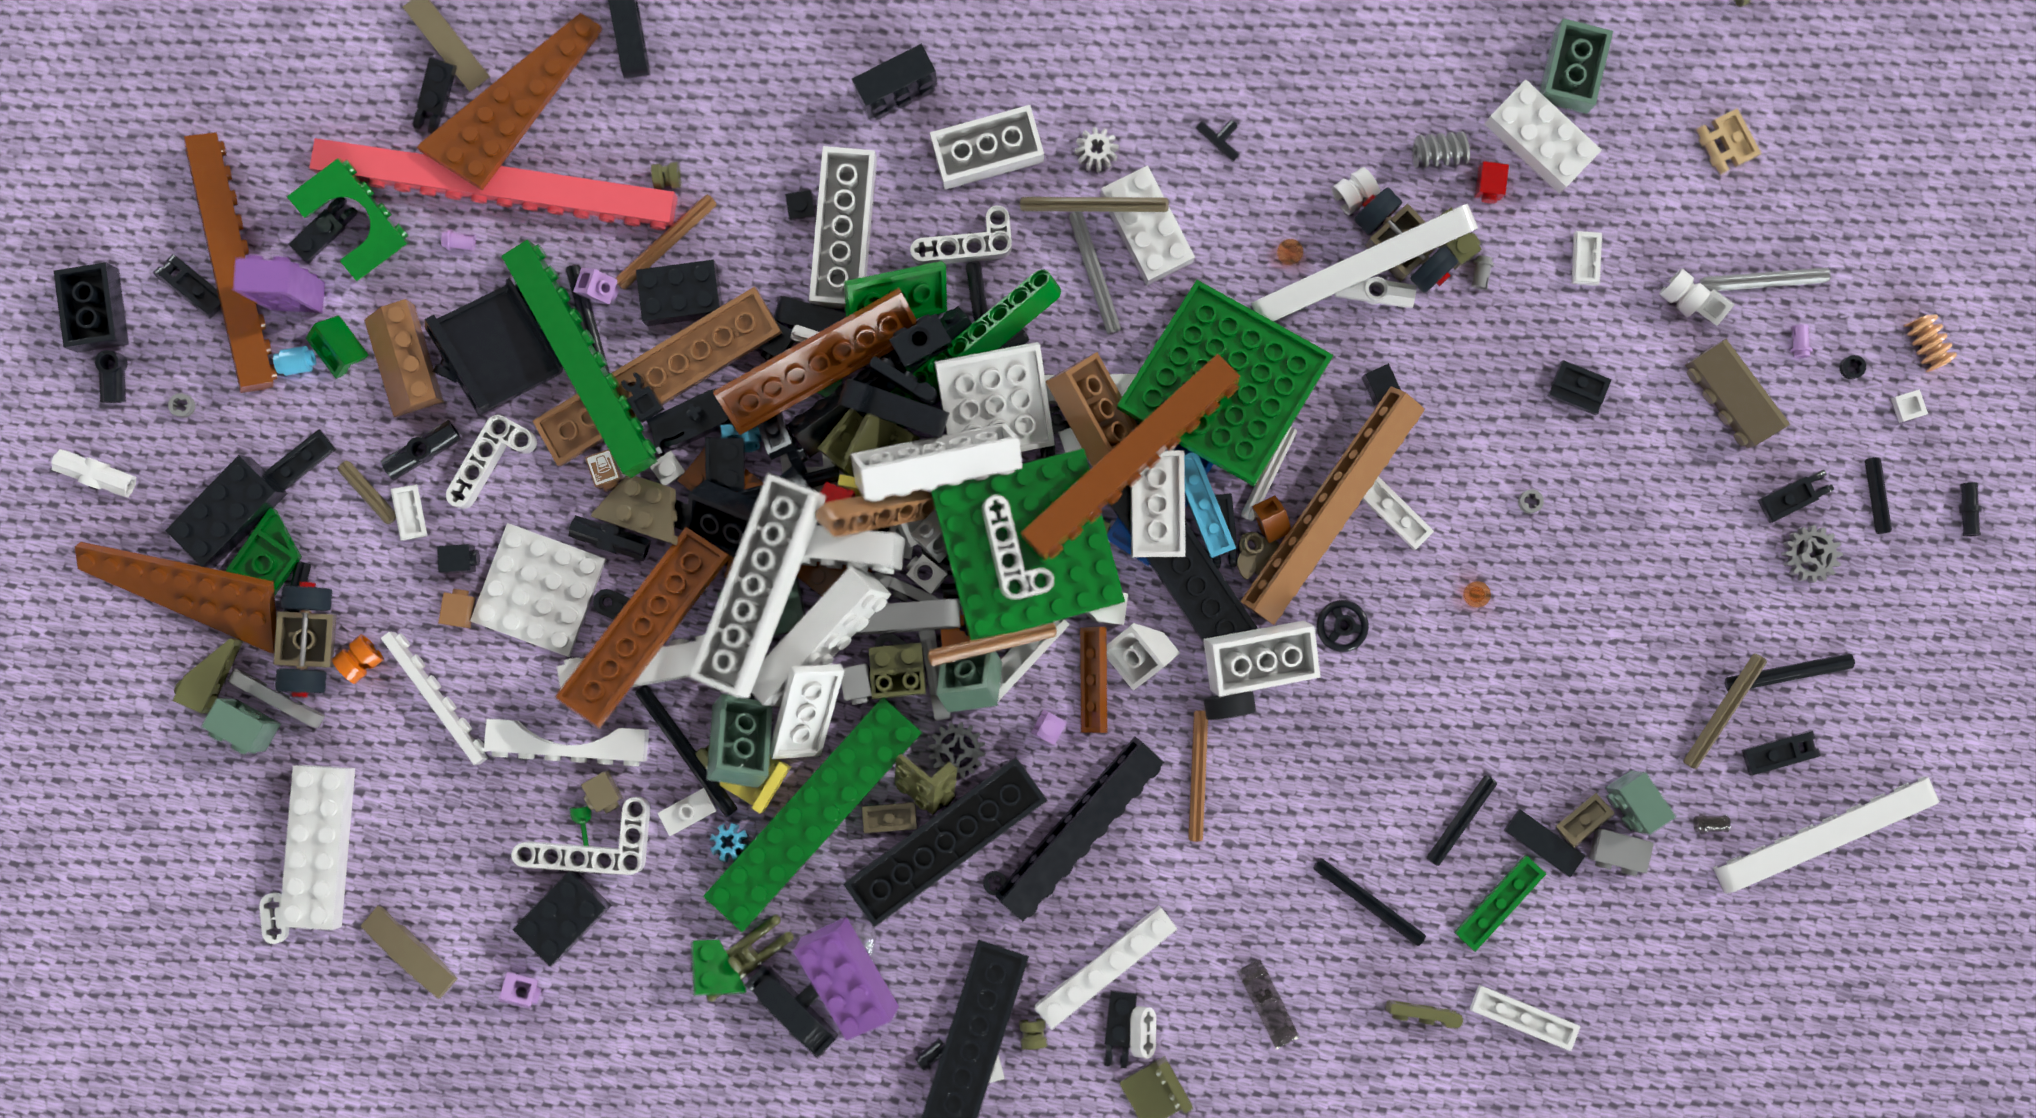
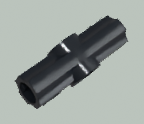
(406, 458)
(609, 538)

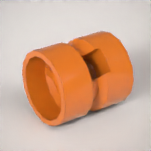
(355, 660)

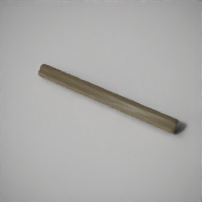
(1095, 204)

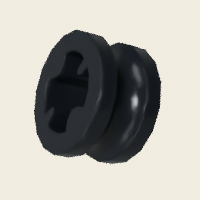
(1843, 367)
(986, 884)

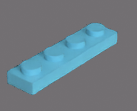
(1206, 508)

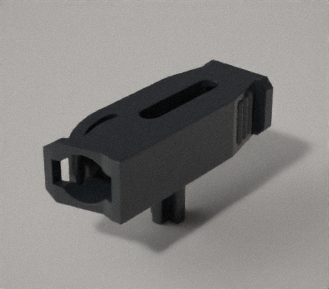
(687, 422)
(793, 1009)

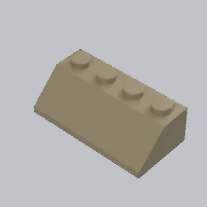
(1736, 394)

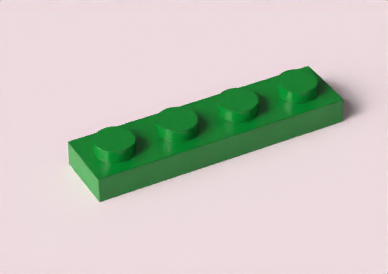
(1500, 903)

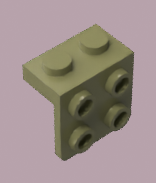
(878, 433)
(927, 792)

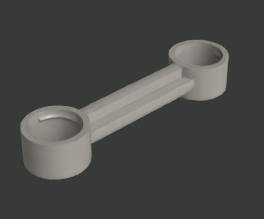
(929, 642)

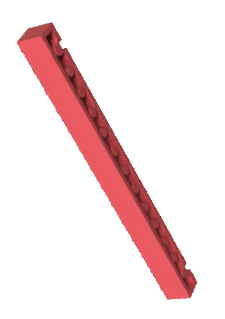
(507, 186)

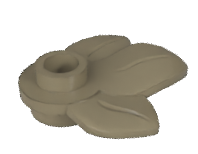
(1254, 560)

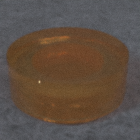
(1289, 252)
(1476, 594)

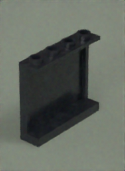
(494, 348)

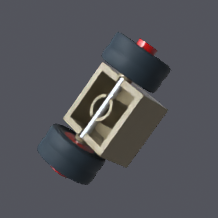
(1378, 211)
(304, 639)

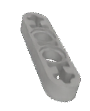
(276, 698)

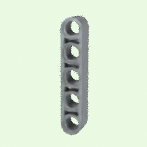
(914, 617)

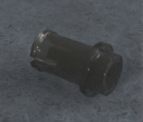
(1711, 823)

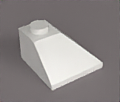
(1140, 653)

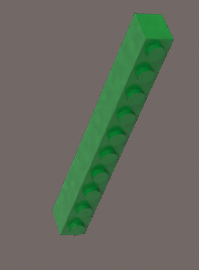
(580, 359)

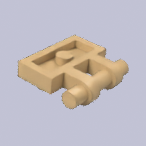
(1735, 137)

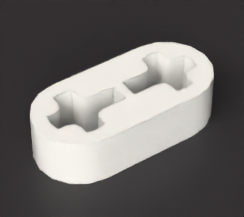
(267, 919)
(1143, 1032)

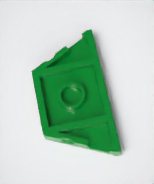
(267, 552)

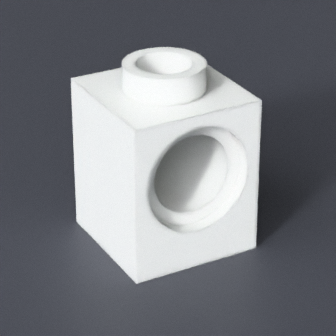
(937, 577)

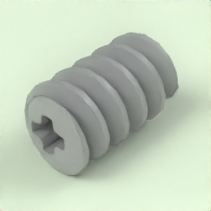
(1441, 148)

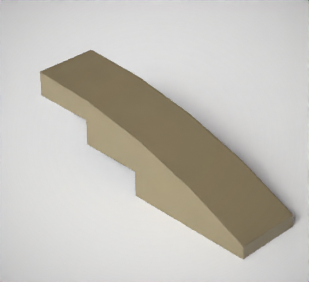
(446, 42)
(409, 952)

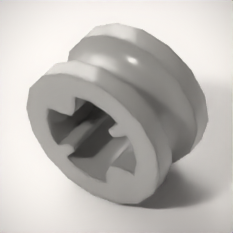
(173, 403)
(1536, 496)

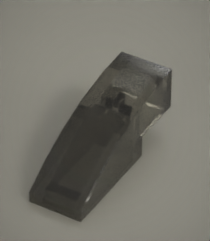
(1268, 1003)

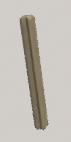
(1725, 711)

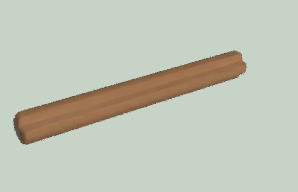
(666, 240)
(990, 644)
(1198, 776)

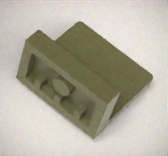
(1156, 1091)

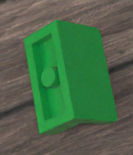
(336, 345)

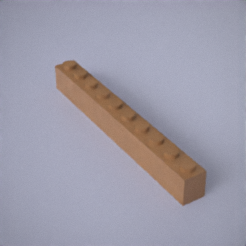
(1332, 505)

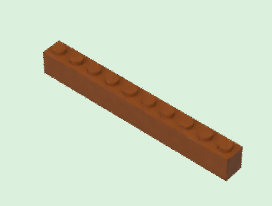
(225, 245)
(1131, 457)

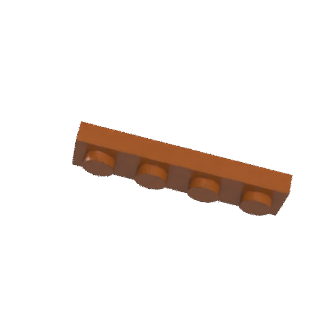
(1093, 679)

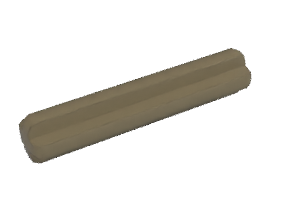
(367, 492)

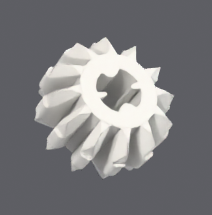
(1107, 150)

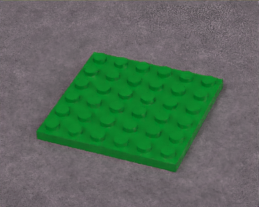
(1274, 381)
(1081, 572)

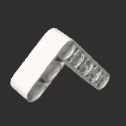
(593, 853)

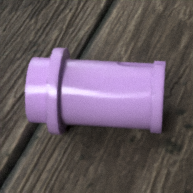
(458, 240)
(1800, 338)

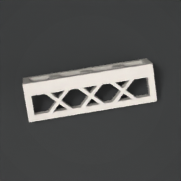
(1022, 657)

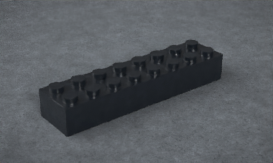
(945, 842)

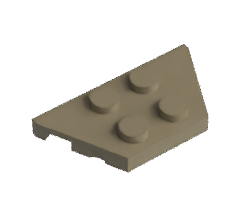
(641, 507)

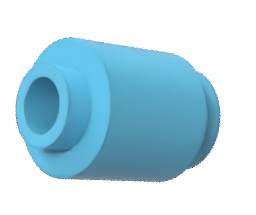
(294, 360)

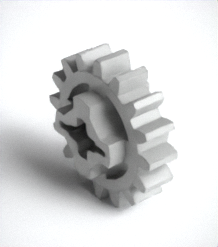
(1807, 541)

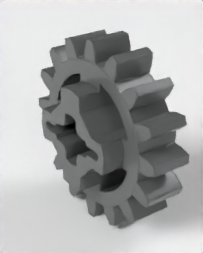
(945, 748)

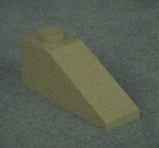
(204, 682)

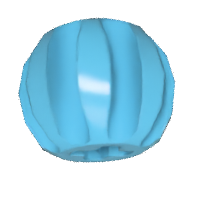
(720, 844)

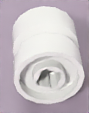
(1355, 190)
(1685, 293)

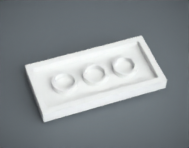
(1159, 509)
(806, 711)

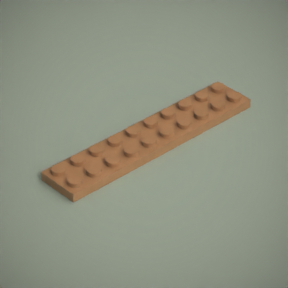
(668, 369)

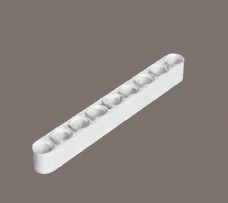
(1366, 264)
(1826, 836)

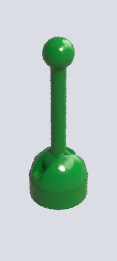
(581, 817)

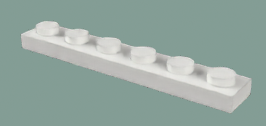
(429, 687)

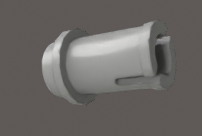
(1482, 272)

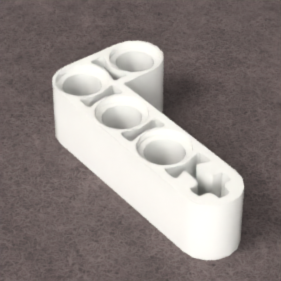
(961, 242)
(486, 464)
(1010, 546)

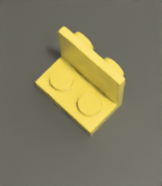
(761, 796)

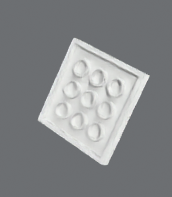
(996, 390)
(538, 590)

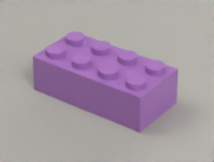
(279, 284)
(846, 978)

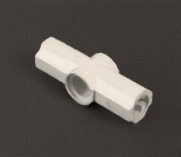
(1392, 292)
(93, 473)

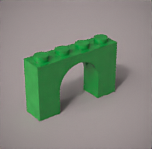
(340, 181)

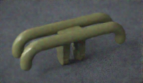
(745, 958)

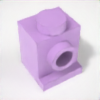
(596, 286)
(1048, 727)
(512, 983)

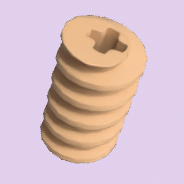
(1931, 341)

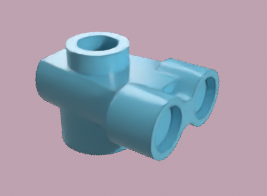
(752, 436)

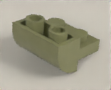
(839, 439)
(897, 671)

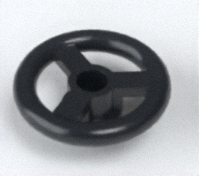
(1362, 629)

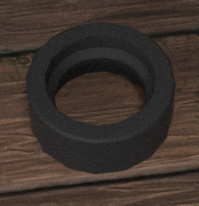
(1229, 705)

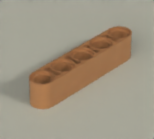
(862, 515)

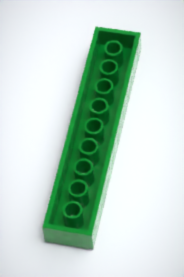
(812, 814)

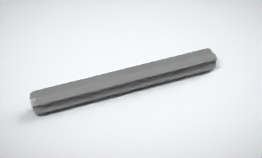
(1094, 272)
(1766, 279)

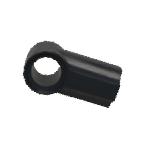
(111, 380)

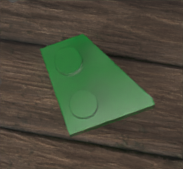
(712, 970)

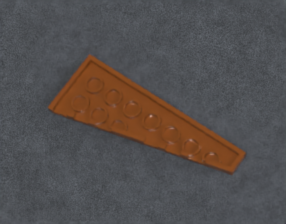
(494, 122)
(213, 597)

